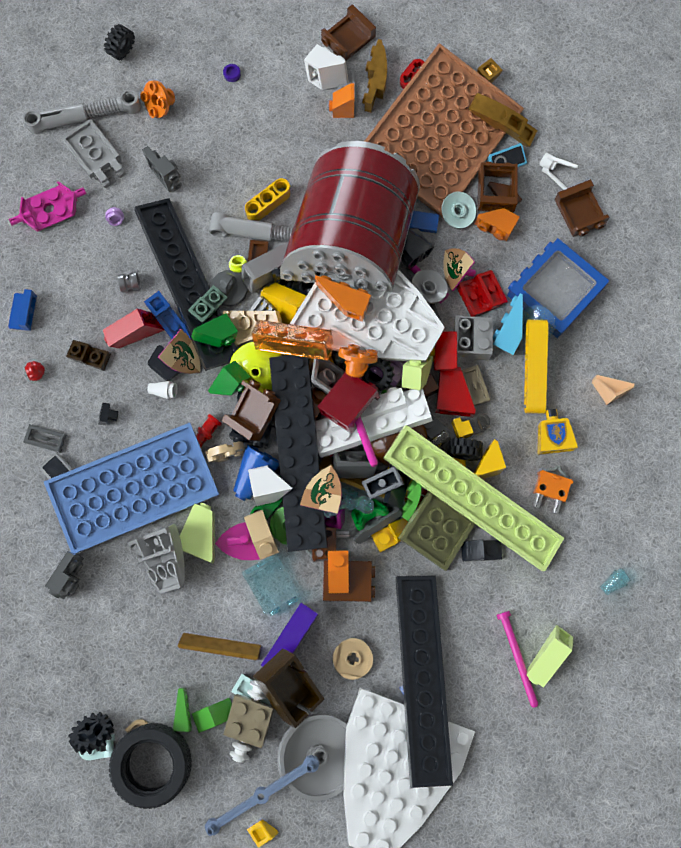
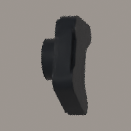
(159, 367)

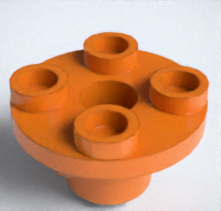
(157, 98)
(357, 359)

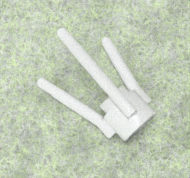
(550, 162)

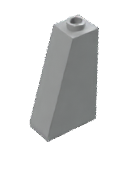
(258, 271)

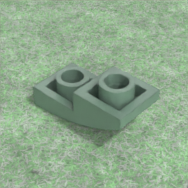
(208, 304)

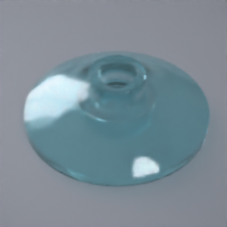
(539, 312)

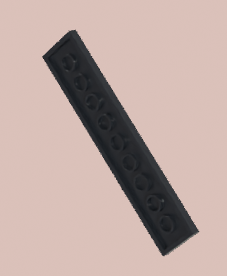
(181, 273)
(297, 450)
(423, 682)

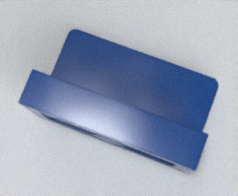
(22, 310)

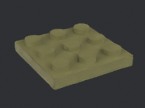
(436, 531)

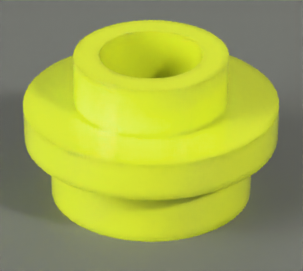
(236, 263)

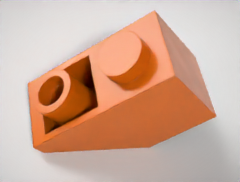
(498, 222)

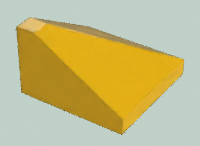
(262, 832)

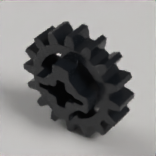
(91, 733)

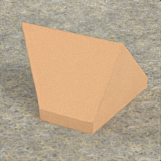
(610, 388)

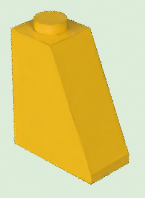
(284, 300)

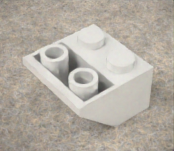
(325, 68)

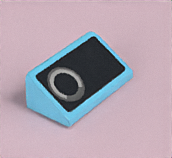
(513, 155)

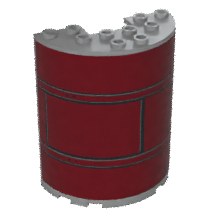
(353, 217)

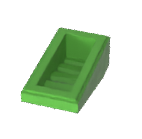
(182, 718)

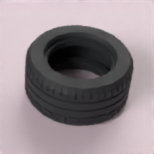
(122, 778)

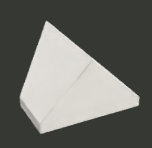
(267, 485)

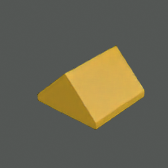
(491, 462)

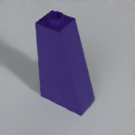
(293, 632)

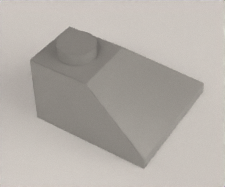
(325, 374)

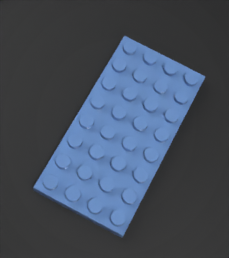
(131, 488)

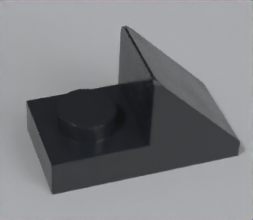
(481, 550)

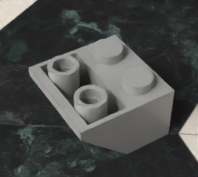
(474, 337)

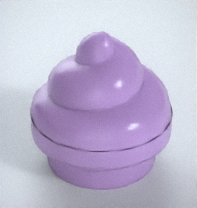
(114, 216)

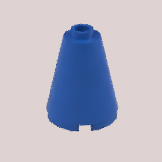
(252, 459)

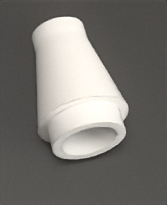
(163, 389)

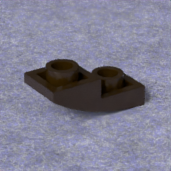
(88, 355)

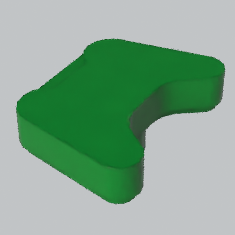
(361, 518)

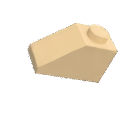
(261, 534)

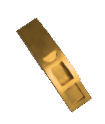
(376, 74)
(503, 117)

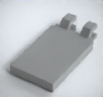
(93, 151)

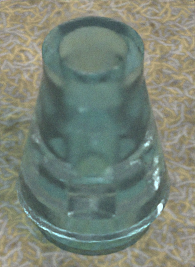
(616, 581)

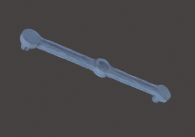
(309, 765)

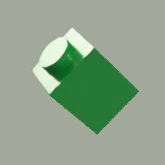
(216, 332)
(229, 380)

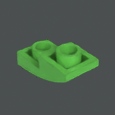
(414, 492)

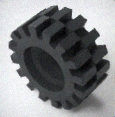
(119, 42)
(387, 374)
(465, 449)

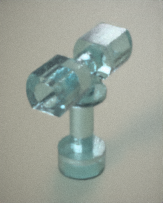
(351, 500)

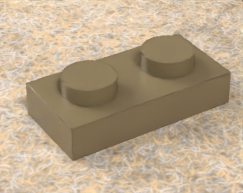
(476, 385)

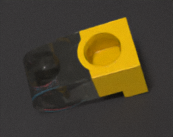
(470, 427)

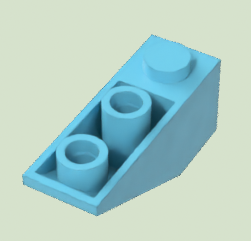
(511, 331)

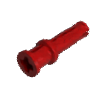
(207, 429)

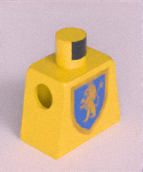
(555, 434)

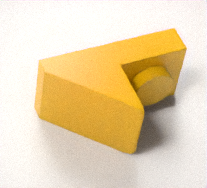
(389, 535)

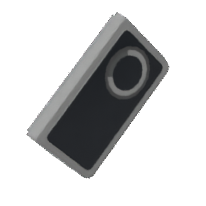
(55, 466)

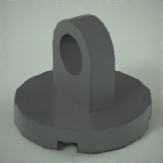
(230, 285)

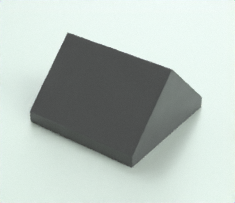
(352, 464)

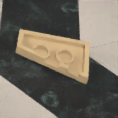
(246, 321)

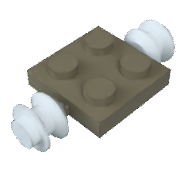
(248, 722)

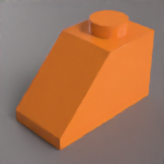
(343, 102)
(338, 572)

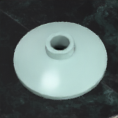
(465, 207)

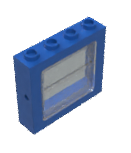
(560, 283)

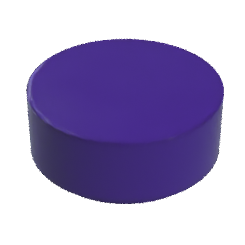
(231, 73)

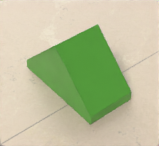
(212, 715)

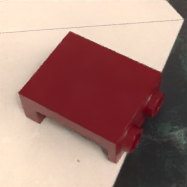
(348, 401)

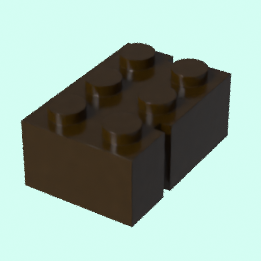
(288, 687)

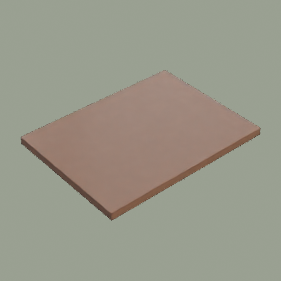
(435, 128)

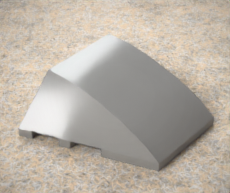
(163, 557)

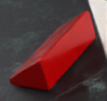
(446, 352)

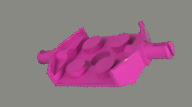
(33, 209)

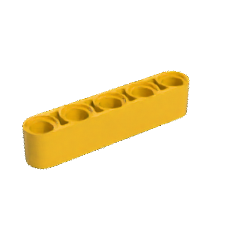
(536, 366)

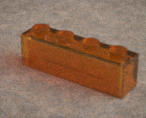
(292, 339)

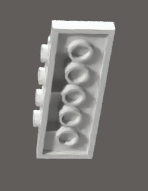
(380, 420)

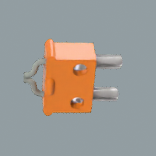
(552, 485)

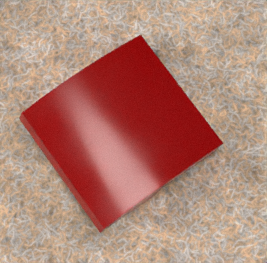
(481, 293)

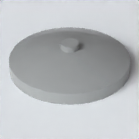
(317, 736)

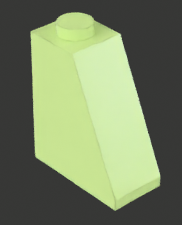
(199, 533)
(550, 656)

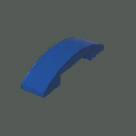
(165, 314)

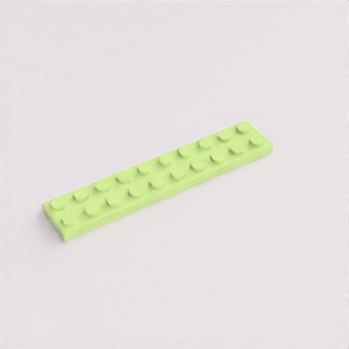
(473, 498)

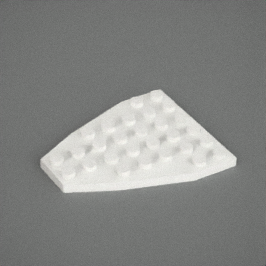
(395, 323)
(377, 789)

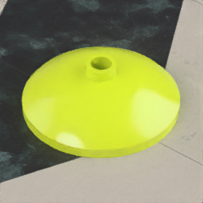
(252, 359)

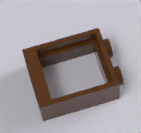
(492, 203)

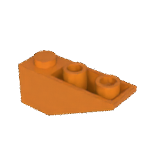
(349, 301)

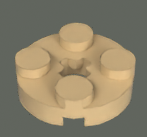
(223, 452)
(346, 649)

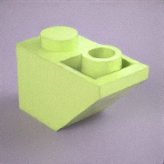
(416, 373)

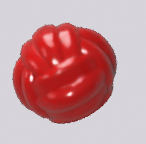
(34, 370)

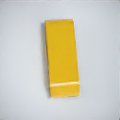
(270, 192)

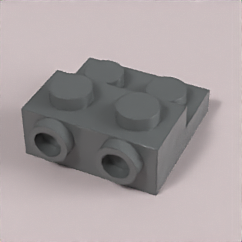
(163, 168)
(63, 581)

